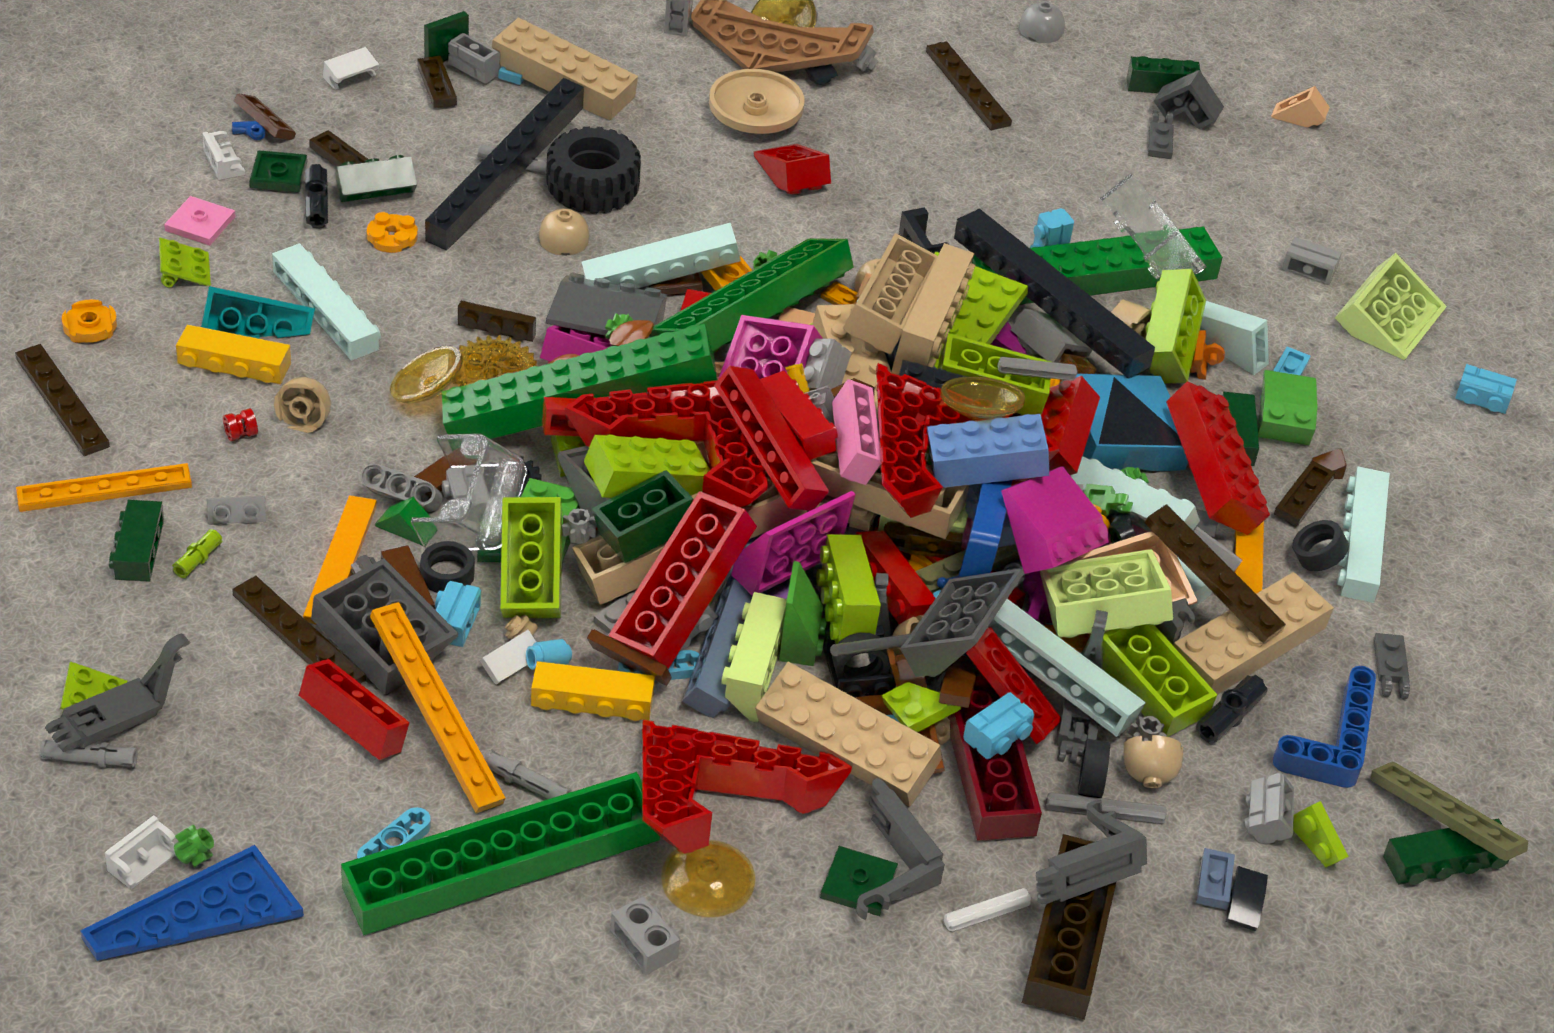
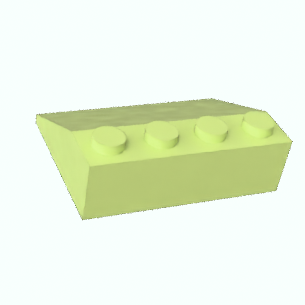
(1391, 309)
(1122, 584)

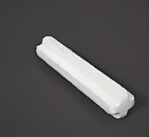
(987, 909)

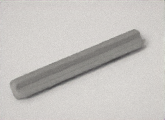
(1123, 809)

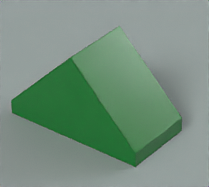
(398, 519)

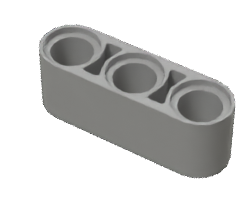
(392, 479)

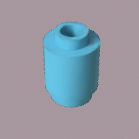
(549, 651)

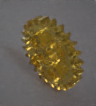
(492, 359)

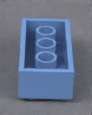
(988, 450)

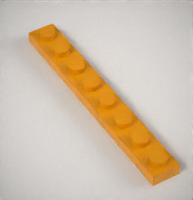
(437, 707)

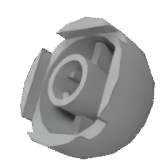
(1042, 22)

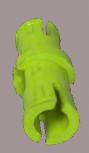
(197, 553)

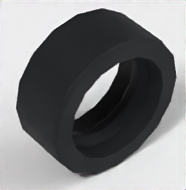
(447, 552)
(1325, 557)
(879, 666)
(1094, 768)

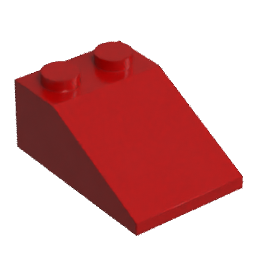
(795, 167)

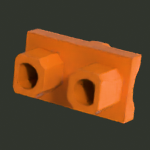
(1205, 354)

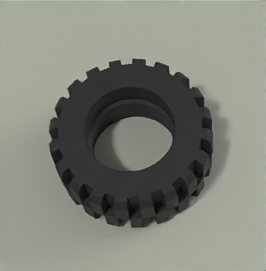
(593, 169)

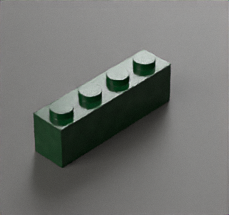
(1436, 856)

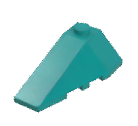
(254, 315)

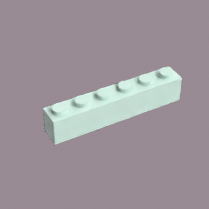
(667, 258)
(332, 306)
(1144, 497)
(1364, 534)
(1066, 670)

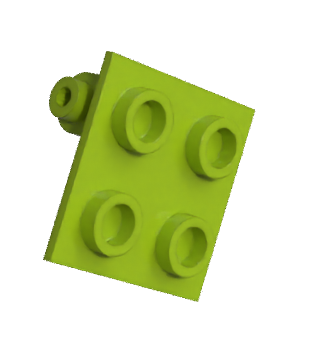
(183, 262)
(85, 683)

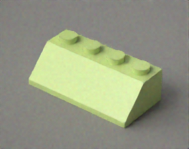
(755, 653)

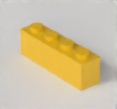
(233, 354)
(592, 691)

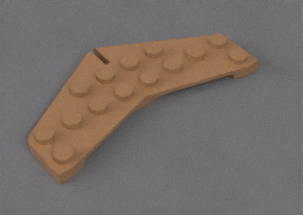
(774, 45)

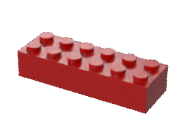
(1217, 458)
(684, 578)

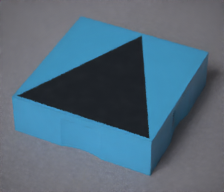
(1133, 424)

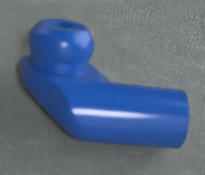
(250, 128)

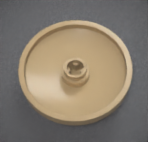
(756, 101)

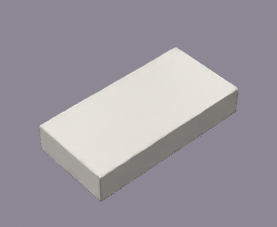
(508, 657)

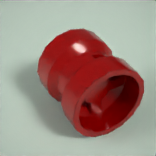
(240, 424)

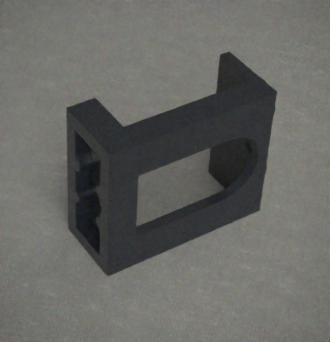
(913, 228)
(859, 685)

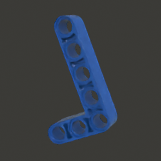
(985, 529)
(1340, 763)

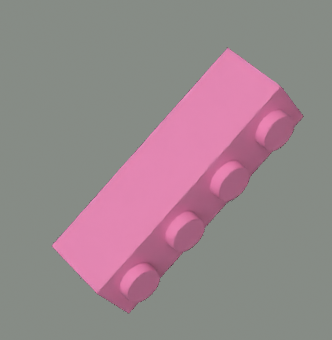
(857, 432)

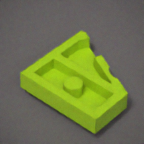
(917, 706)
(1319, 834)

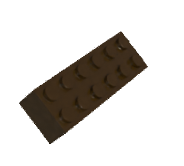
(1069, 948)

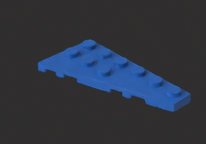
(215, 901)

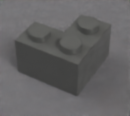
(1190, 95)

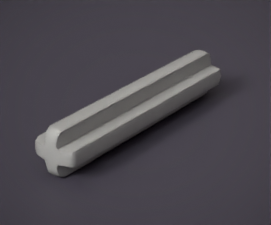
(1037, 368)

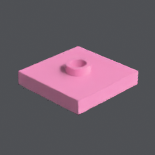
(200, 220)

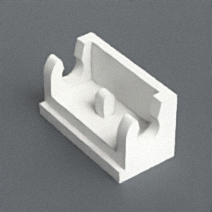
(349, 65)
(221, 156)
(141, 852)

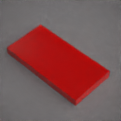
(1008, 676)

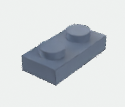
(1215, 878)

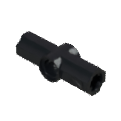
(316, 196)
(1231, 708)

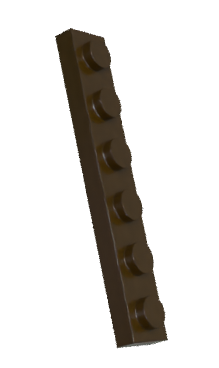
(969, 86)
(62, 400)
(1215, 574)
(291, 626)

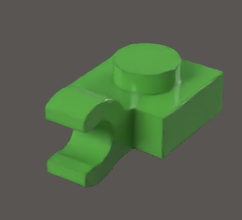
(1105, 498)

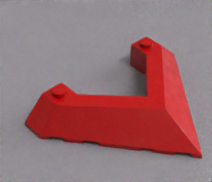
(679, 413)
(904, 414)
(688, 760)

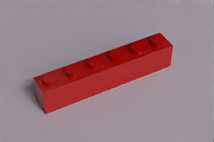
(771, 438)

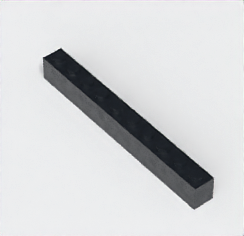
(504, 164)
(1055, 293)

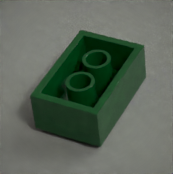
(642, 515)

